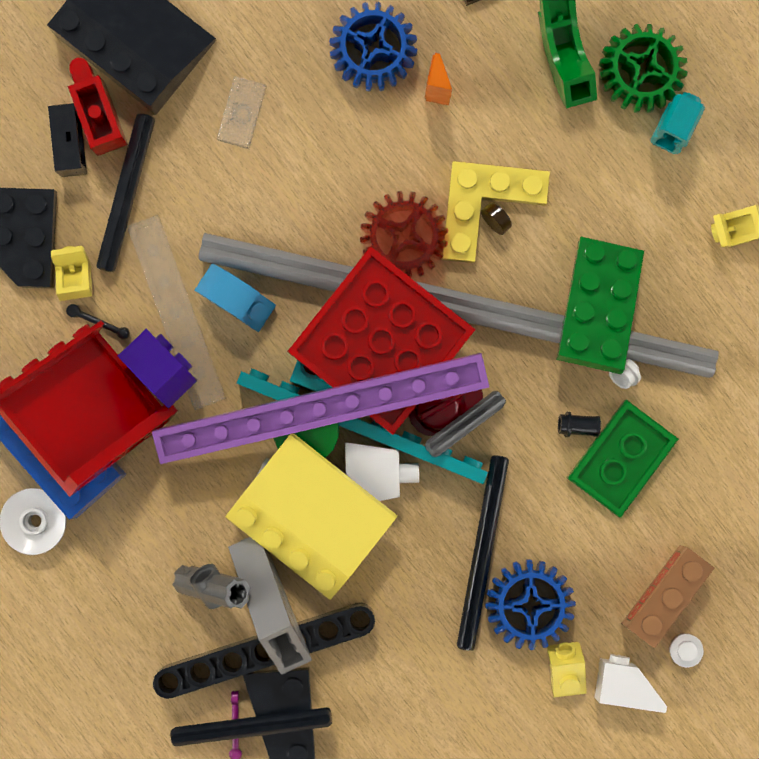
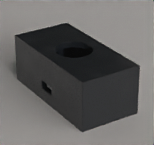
(67, 140)

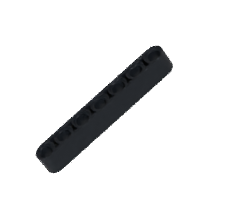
(251, 659)

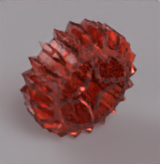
(417, 243)

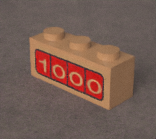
(667, 595)

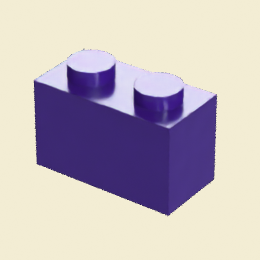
(157, 368)

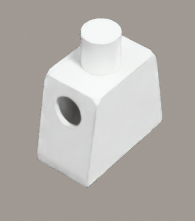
(379, 470)

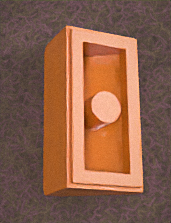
(438, 84)

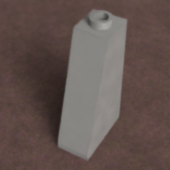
(269, 606)

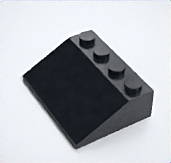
(135, 43)

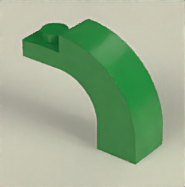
(565, 52)

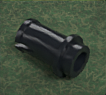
(578, 425)

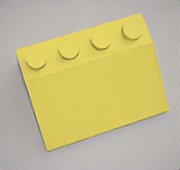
(311, 516)

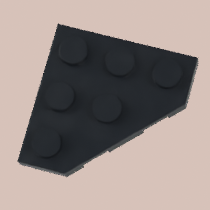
(28, 235)

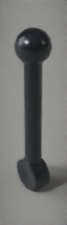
(74, 311)

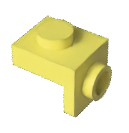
(736, 227)
(72, 273)
(567, 669)

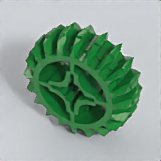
(631, 64)

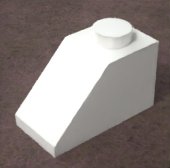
(625, 686)

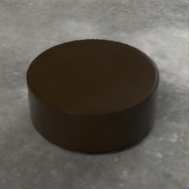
(496, 218)

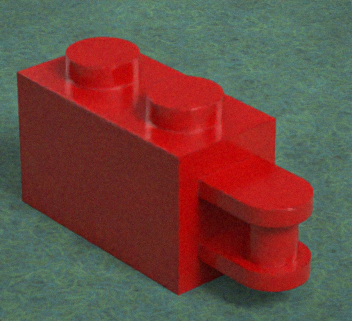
(95, 109)

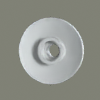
(17, 525)

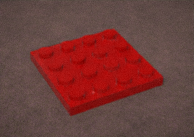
(379, 327)

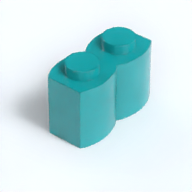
(678, 123)

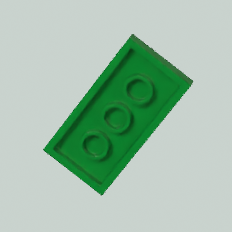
(600, 305)

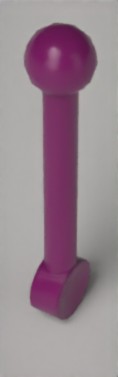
(235, 752)

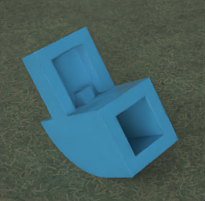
(235, 297)

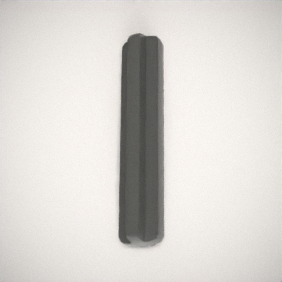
(465, 424)

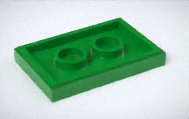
(622, 458)

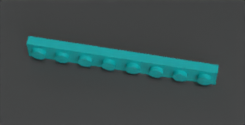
(407, 443)

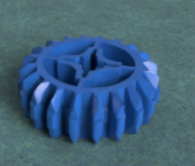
(362, 40)
(547, 604)

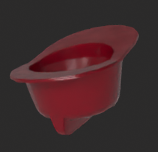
(436, 414)

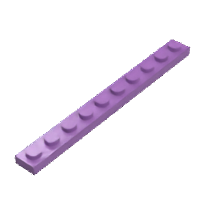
(321, 408)

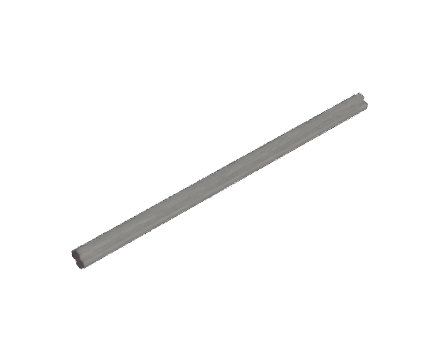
(469, 307)

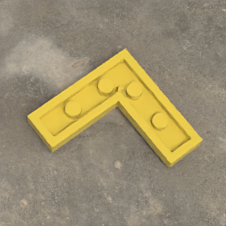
(479, 181)

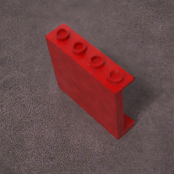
(80, 409)

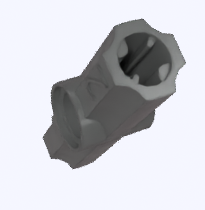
(211, 586)

